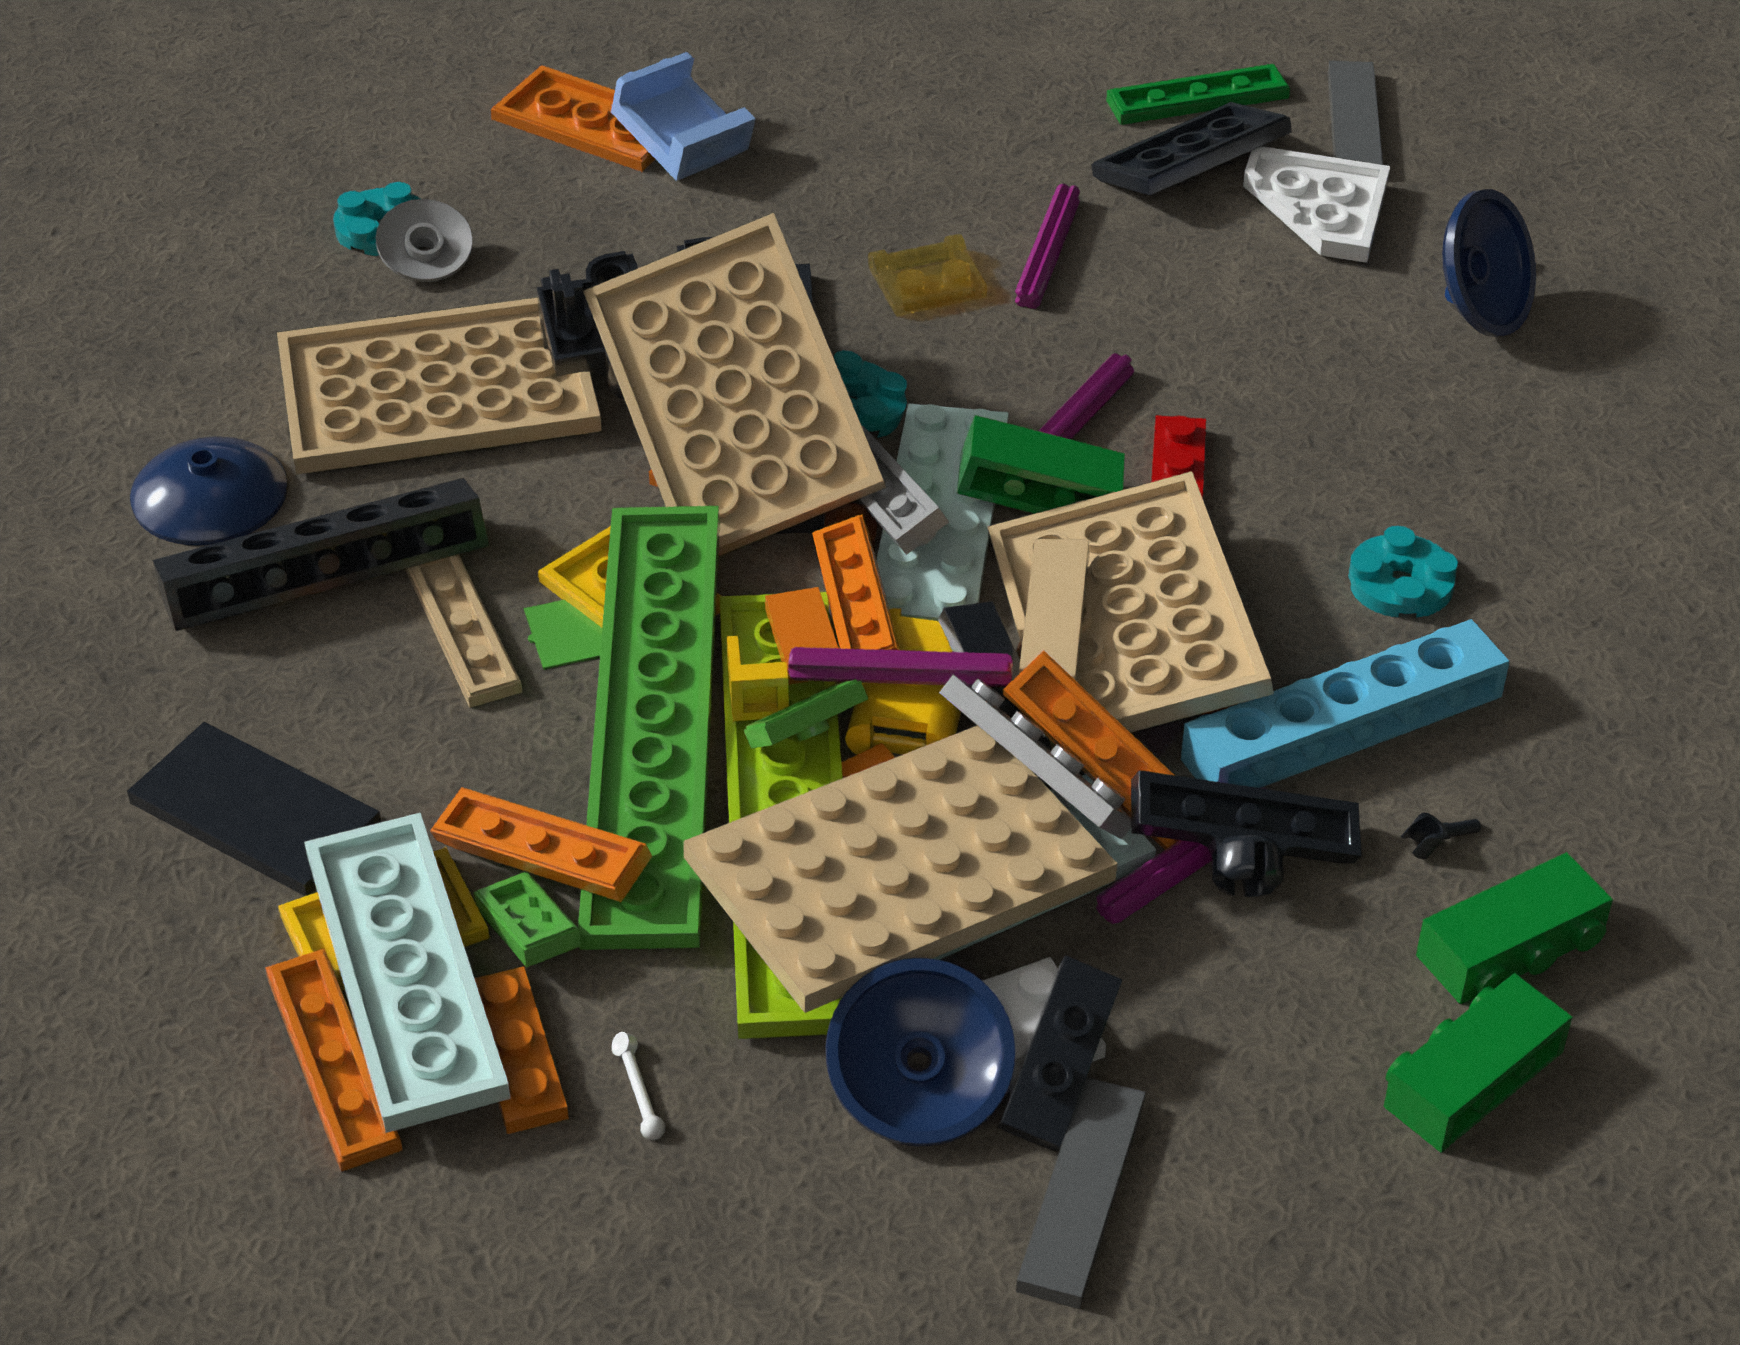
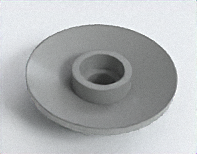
(428, 225)

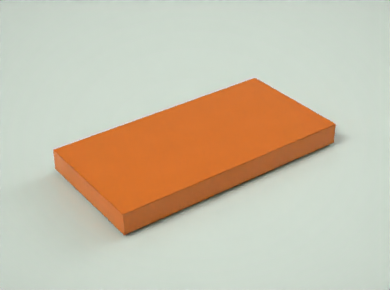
(571, 114)

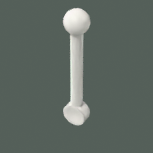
(625, 1046)

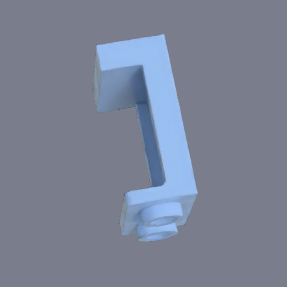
(678, 118)

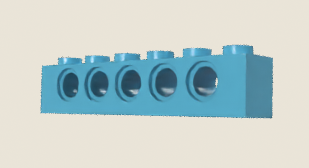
(1346, 708)

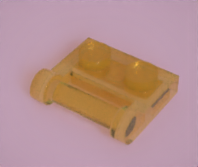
(931, 285)

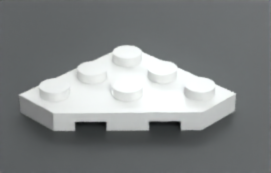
(1320, 198)

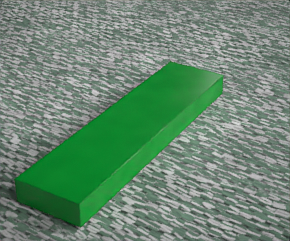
(1197, 93)

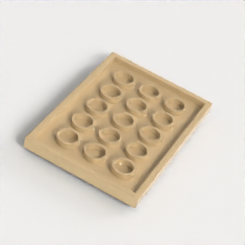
(735, 384)
(427, 386)
(1159, 606)
(897, 864)

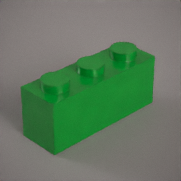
(1033, 467)
(1514, 927)
(1476, 1061)

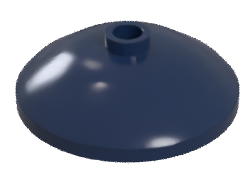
(1489, 263)
(208, 491)
(929, 1011)

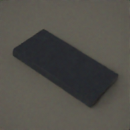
(1191, 148)
(247, 804)

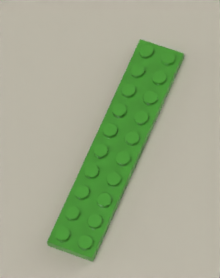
(654, 720)

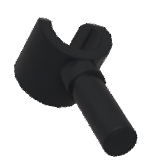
(1431, 832)

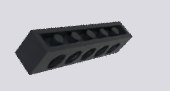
(320, 553)

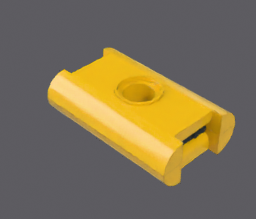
(905, 714)

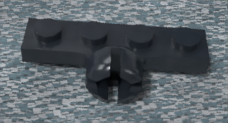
(1245, 826)

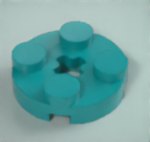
(358, 214)
(879, 392)
(1400, 550)

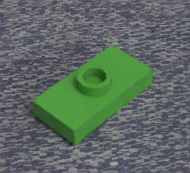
(806, 716)
(527, 919)

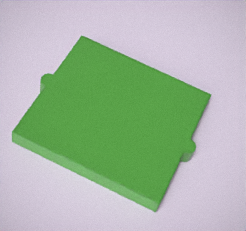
(562, 634)

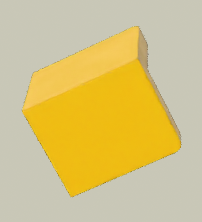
(755, 688)

